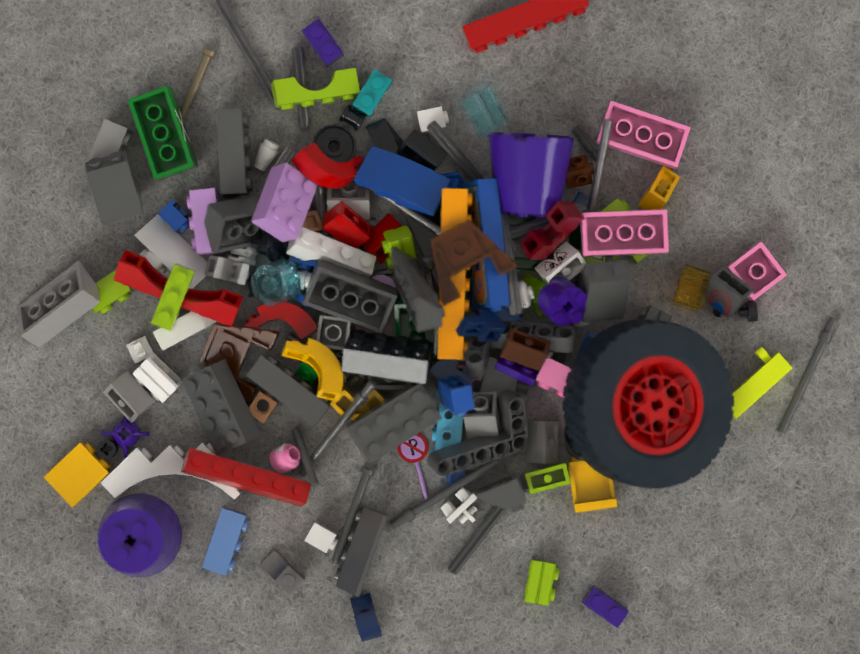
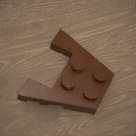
(461, 249)
(233, 345)

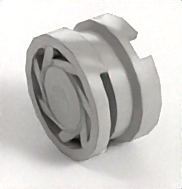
(244, 255)

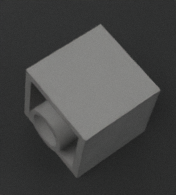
(333, 332)
(485, 417)

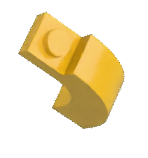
(323, 362)

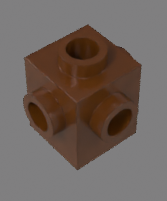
(579, 172)

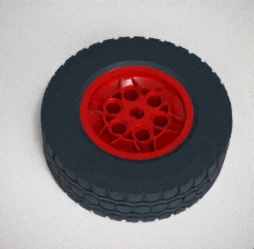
(603, 410)

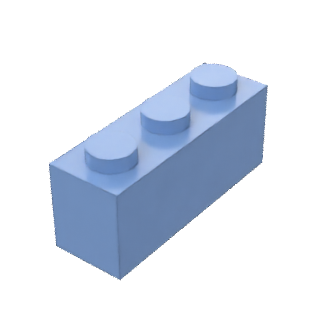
(225, 541)

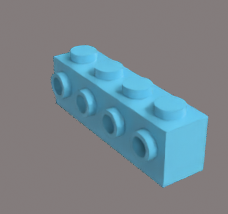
(448, 428)

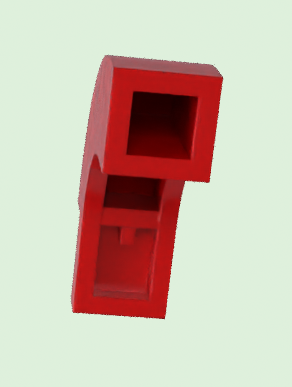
(323, 170)
(294, 315)

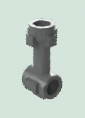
(354, 379)

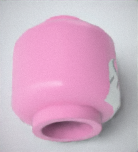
(284, 458)

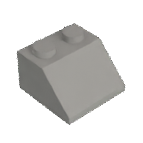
(354, 196)

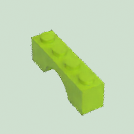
(289, 92)

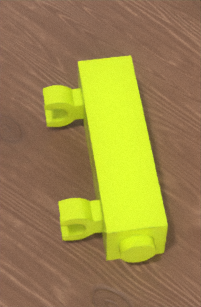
(760, 381)

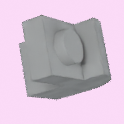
(227, 269)

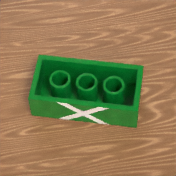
(163, 133)

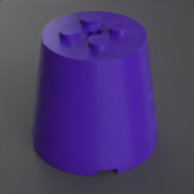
(529, 171)
(152, 525)

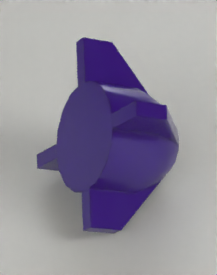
(125, 434)

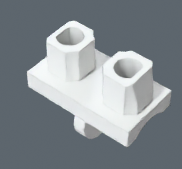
(452, 512)

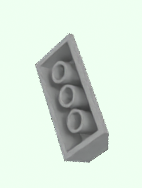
(57, 305)

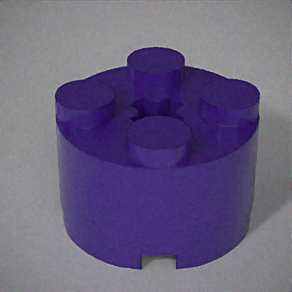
(562, 301)

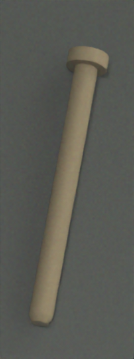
(196, 81)

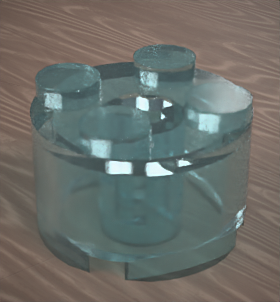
(276, 282)

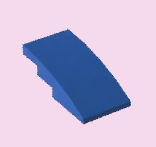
(402, 180)

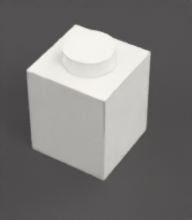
(433, 114)
(321, 537)

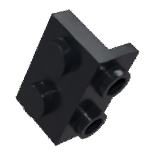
(271, 247)

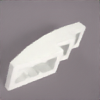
(184, 328)

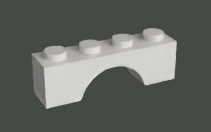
(317, 246)

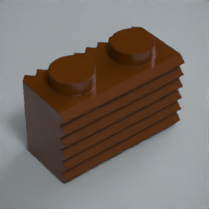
(525, 349)

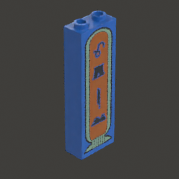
(487, 286)

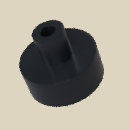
(750, 311)

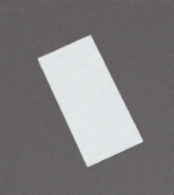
(171, 248)

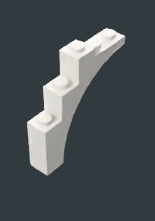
(139, 467)

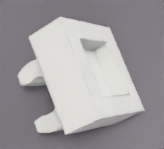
(139, 349)

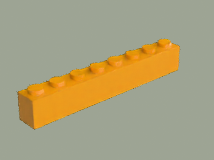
(454, 212)

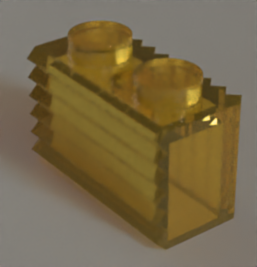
(691, 288)

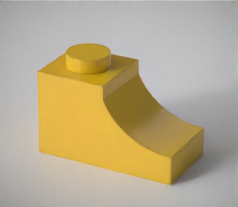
(659, 190)

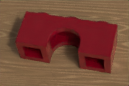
(542, 242)

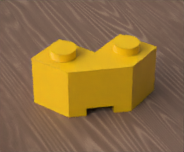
(346, 400)

